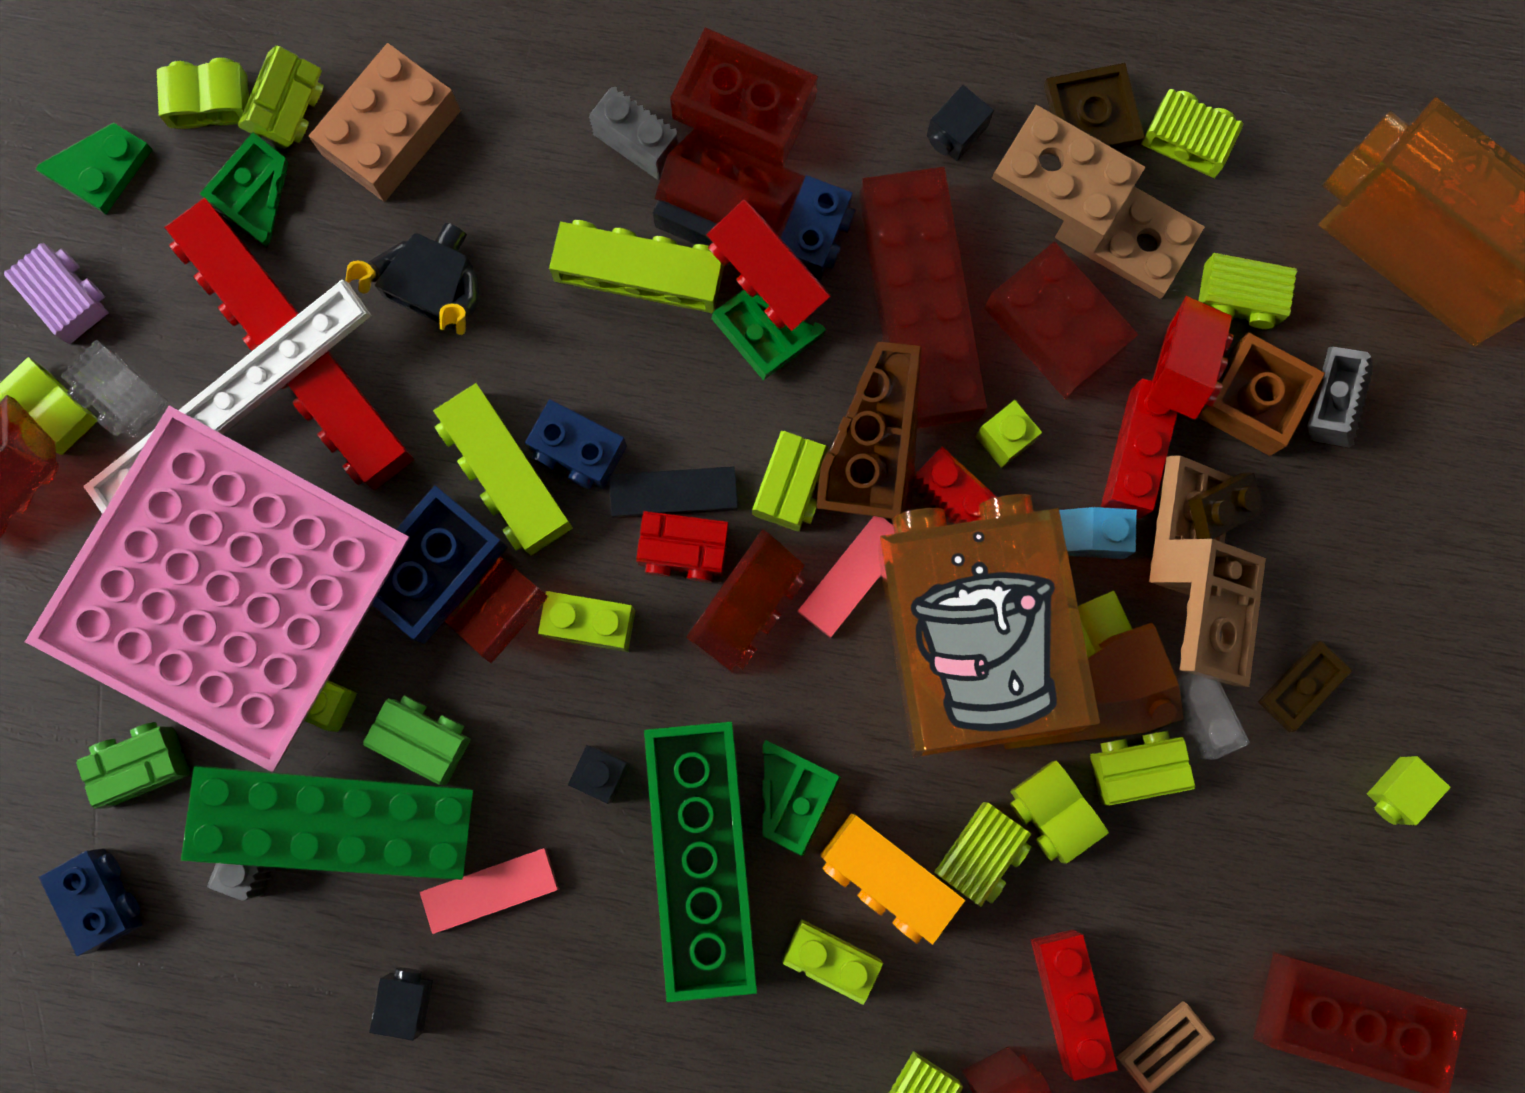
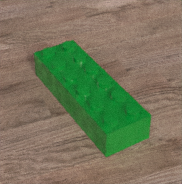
(326, 823)
(700, 862)

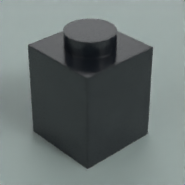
(959, 123)
(599, 774)
(401, 1004)

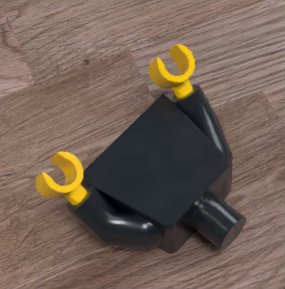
(425, 277)

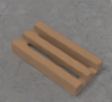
(1153, 1035)

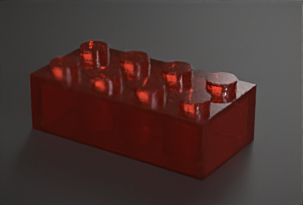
(1360, 1025)

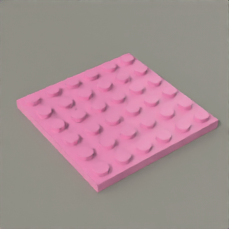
(218, 589)

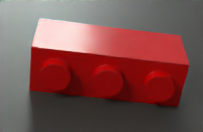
(766, 266)
(1192, 359)
(1139, 453)
(1074, 1005)

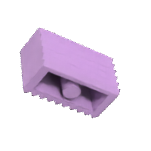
(56, 292)

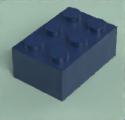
(437, 566)

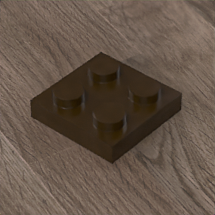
(1098, 104)

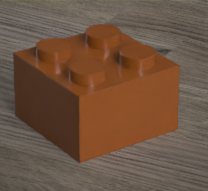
(1262, 395)

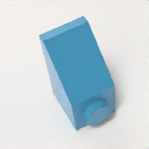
(1099, 532)

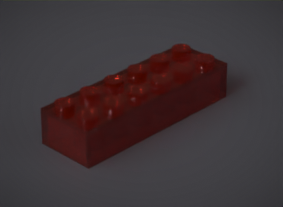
(924, 289)

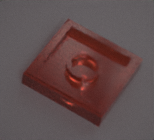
(496, 609)

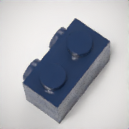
(816, 223)
(575, 445)
(91, 900)

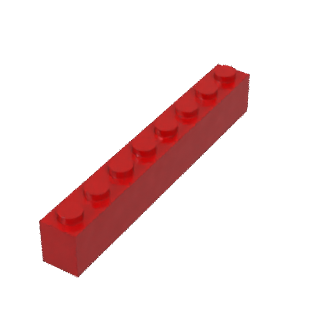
(262, 309)

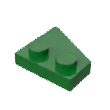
(98, 166)
(250, 188)
(758, 338)
(794, 797)

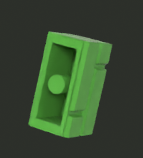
(417, 740)
(132, 767)

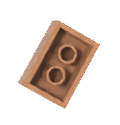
(385, 122)

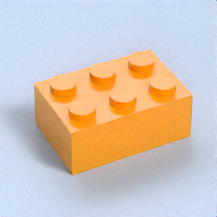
(890, 880)

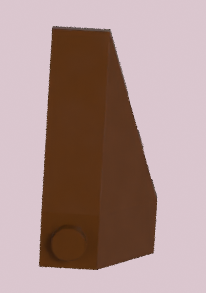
(875, 446)
(1131, 688)

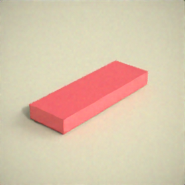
(847, 580)
(489, 890)

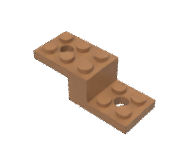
(1098, 201)
(1218, 577)

